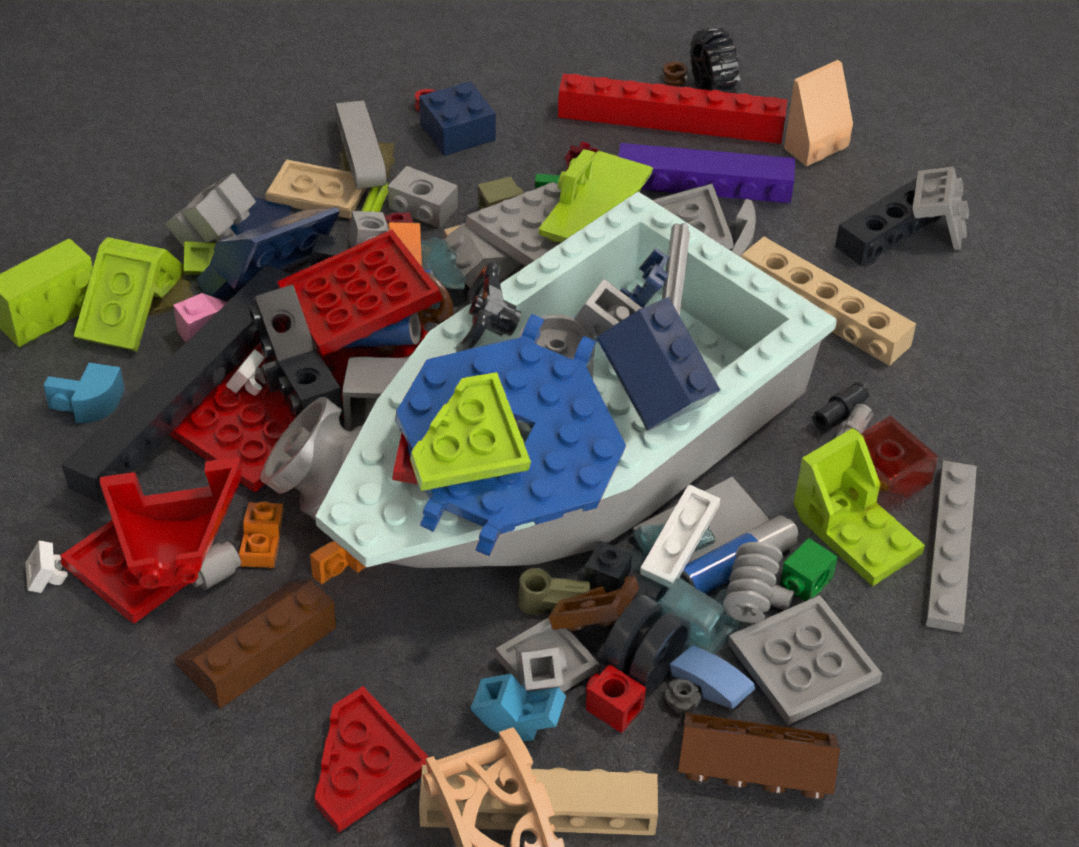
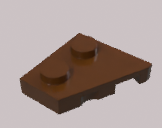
(593, 607)

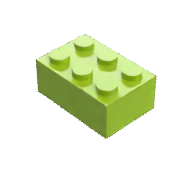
(43, 291)

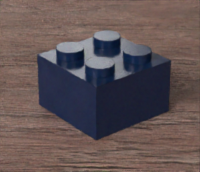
(457, 118)

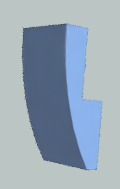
(717, 678)

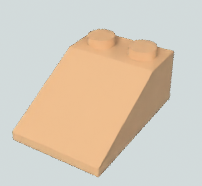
(819, 115)

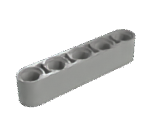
(360, 144)

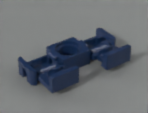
(654, 277)

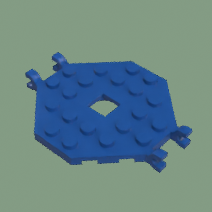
(570, 442)

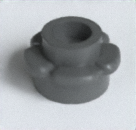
(682, 703)

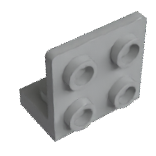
(939, 194)

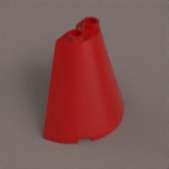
(170, 532)

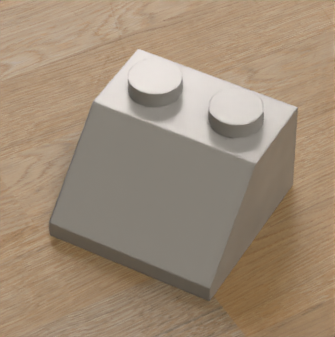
(476, 252)

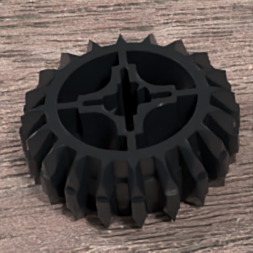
(714, 60)

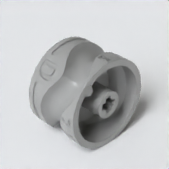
(310, 455)

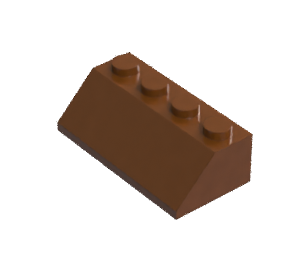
(259, 641)
(759, 754)

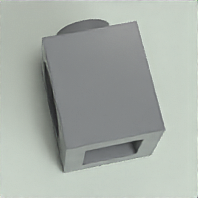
(366, 226)

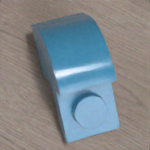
(89, 398)
(505, 704)

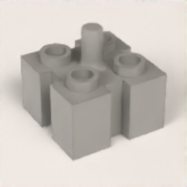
(212, 212)

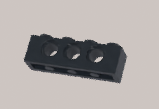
(881, 225)

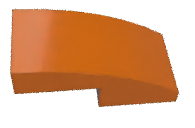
(261, 534)
(331, 561)

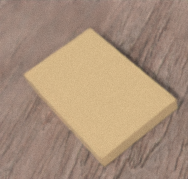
(315, 187)

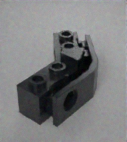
(292, 356)

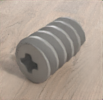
(752, 581)

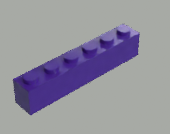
(730, 173)

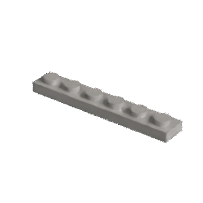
(951, 547)

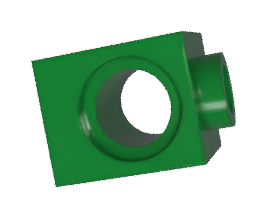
(808, 570)

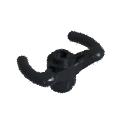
(490, 309)

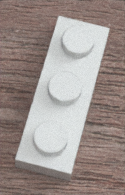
(680, 536)

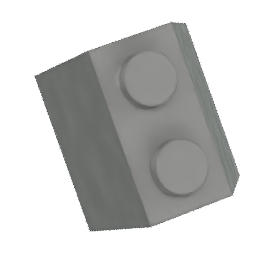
(363, 385)

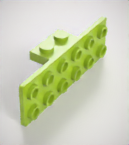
(590, 190)

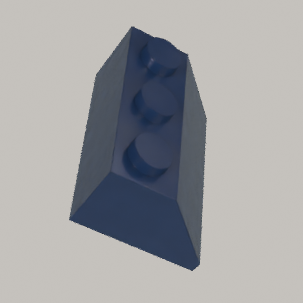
(658, 364)

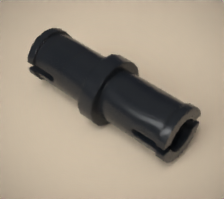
(840, 406)

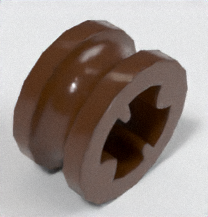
(675, 73)

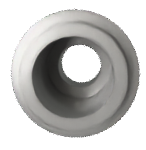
(218, 565)

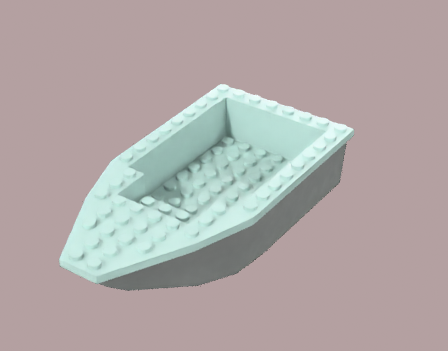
(744, 323)

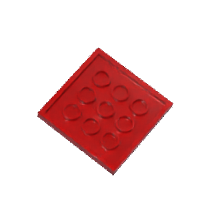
(361, 291)

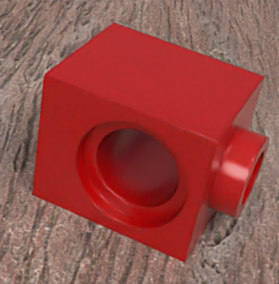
(616, 710)

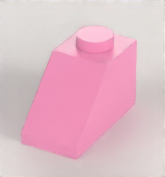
(195, 313)

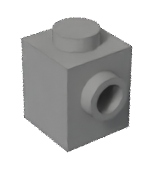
(540, 664)

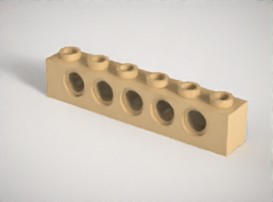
(858, 316)

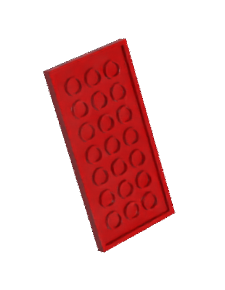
(250, 424)

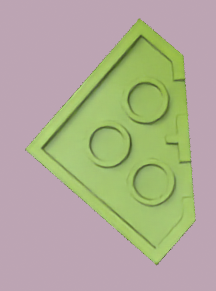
(470, 437)

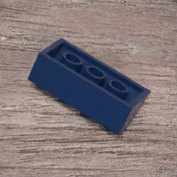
(272, 244)

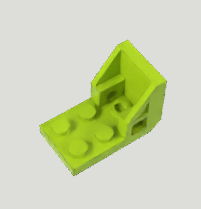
(122, 290)
(840, 505)

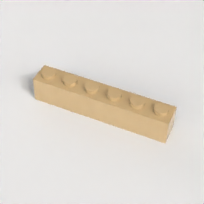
(580, 800)

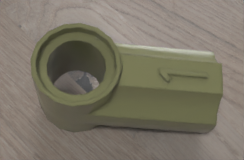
(541, 592)

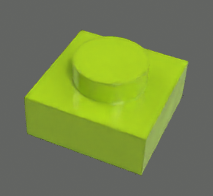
(197, 256)

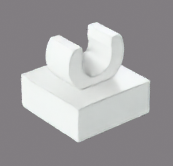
(247, 374)
(43, 567)

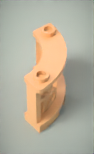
(511, 764)

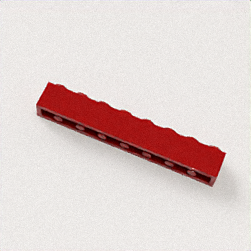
(672, 108)

